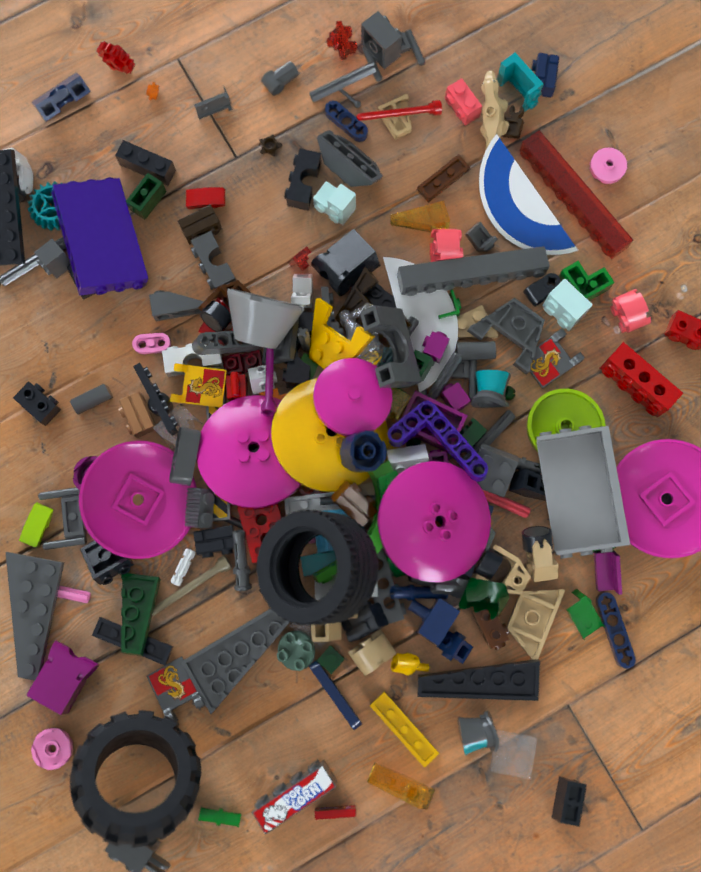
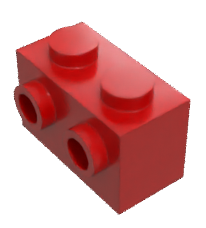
(685, 329)

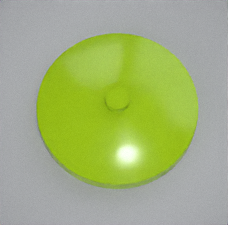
(562, 410)

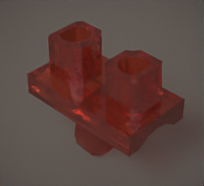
(339, 40)

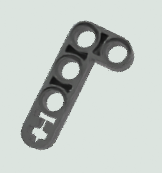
(213, 347)

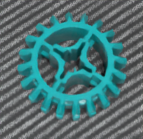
(44, 217)

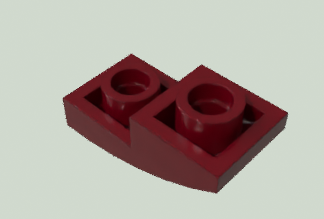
(242, 362)

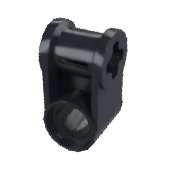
(539, 290)

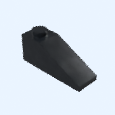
(528, 484)

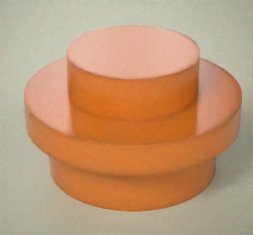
(152, 91)

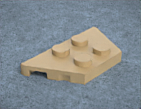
(533, 619)

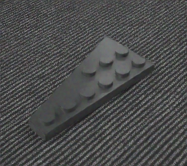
(33, 601)

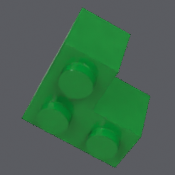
(588, 286)

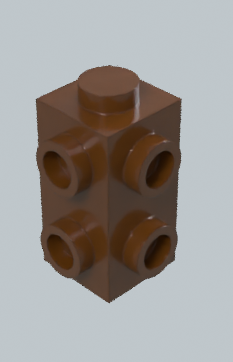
(492, 630)

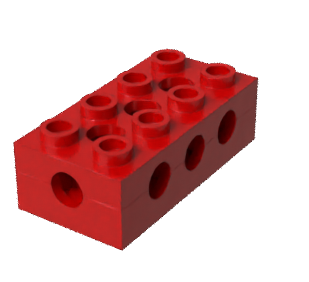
(640, 380)
(253, 532)

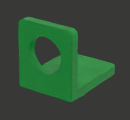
(457, 305)

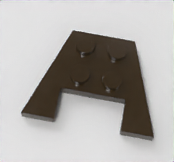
(358, 298)

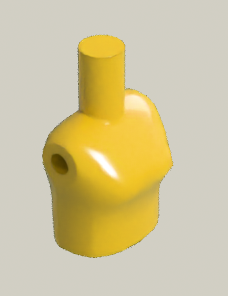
(407, 664)

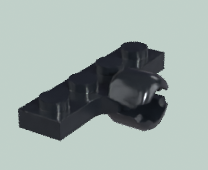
(158, 402)

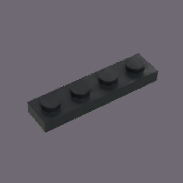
(111, 633)

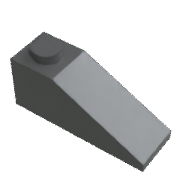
(171, 305)

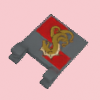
(552, 360)
(173, 688)

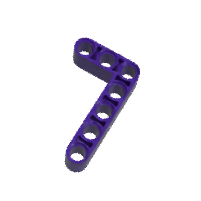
(441, 435)

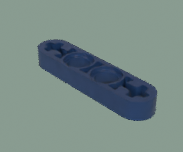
(619, 628)
(335, 695)

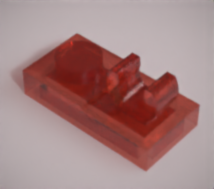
(300, 259)

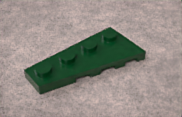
(138, 603)

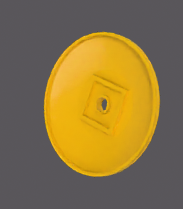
(306, 448)

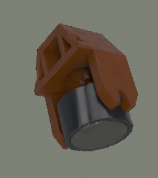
(215, 314)

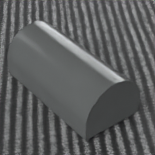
(476, 350)
(91, 399)

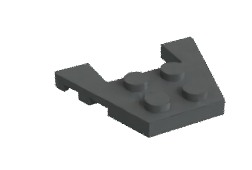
(518, 325)

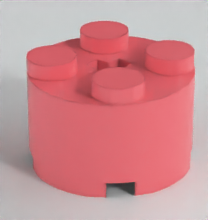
(445, 244)
(631, 311)

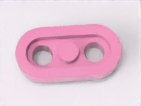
(152, 343)

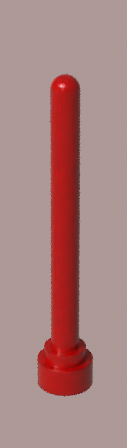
(433, 108)

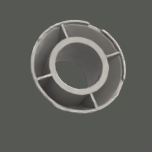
(261, 319)

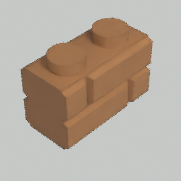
(137, 414)

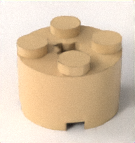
(372, 652)

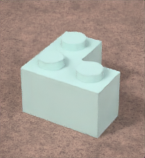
(335, 202)

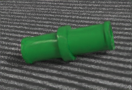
(219, 817)

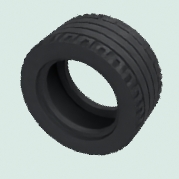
(280, 561)

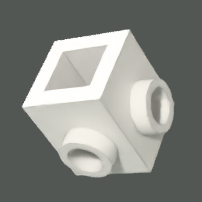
(258, 378)

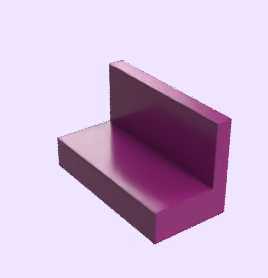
(608, 571)

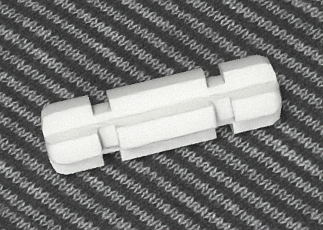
(183, 567)

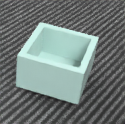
(566, 305)

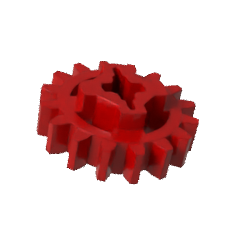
(115, 57)

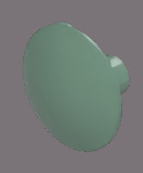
(296, 650)

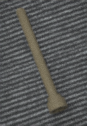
(222, 565)

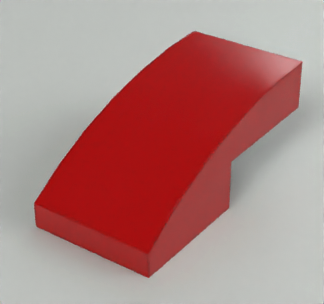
(204, 197)

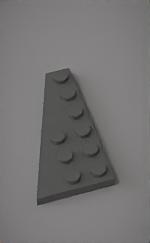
(226, 661)

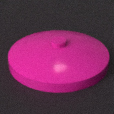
(350, 397)

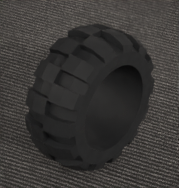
(141, 827)

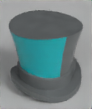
(491, 389)
(478, 733)

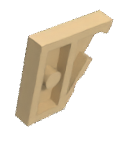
(398, 125)

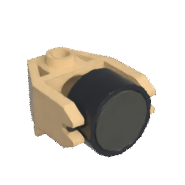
(538, 546)
(491, 562)

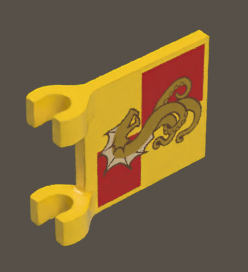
(201, 385)

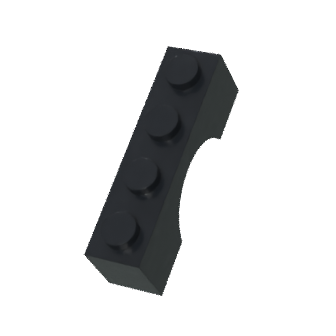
(297, 370)

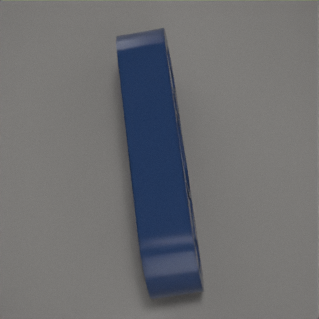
(344, 113)

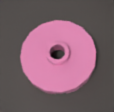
(606, 173)
(42, 751)

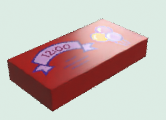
(335, 812)

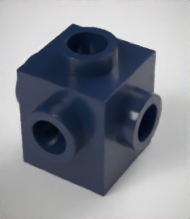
(455, 647)

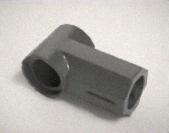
(276, 80)
(453, 587)

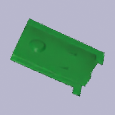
(584, 615)

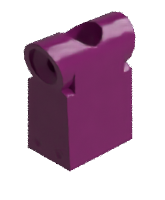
(61, 679)

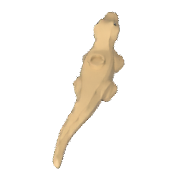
(492, 109)

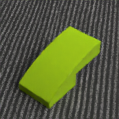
(36, 524)

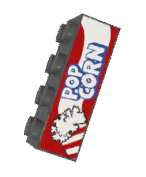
(294, 797)

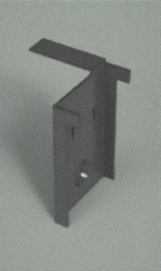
(213, 105)

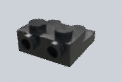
(104, 564)

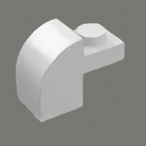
(302, 290)

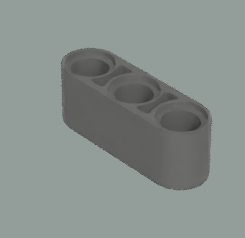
(184, 456)

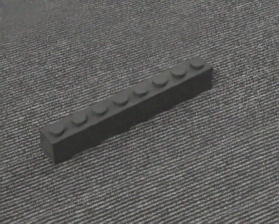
(472, 271)

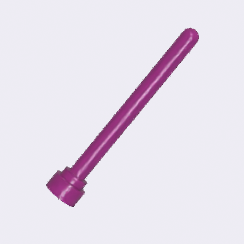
(268, 406)

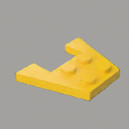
(328, 344)

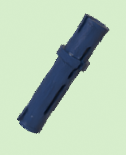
(411, 593)

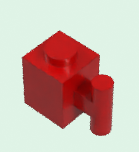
(236, 386)

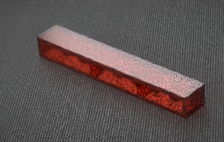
(575, 195)

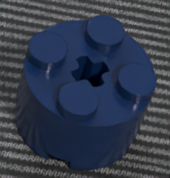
(363, 452)

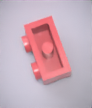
(463, 101)

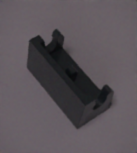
(569, 801)

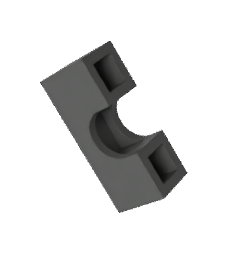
(206, 249)

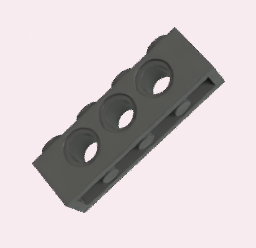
(398, 611)

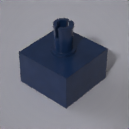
(435, 620)

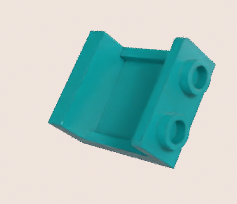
(522, 78)

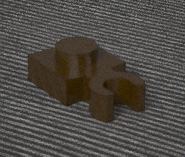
(515, 123)

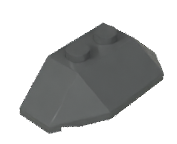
(347, 160)

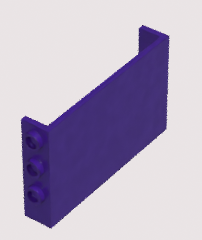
(99, 236)

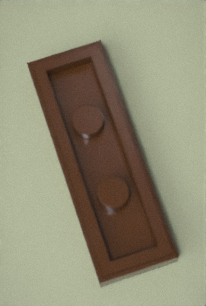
(443, 178)

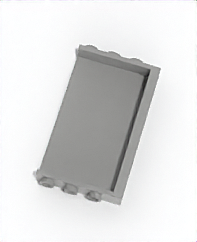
(582, 491)

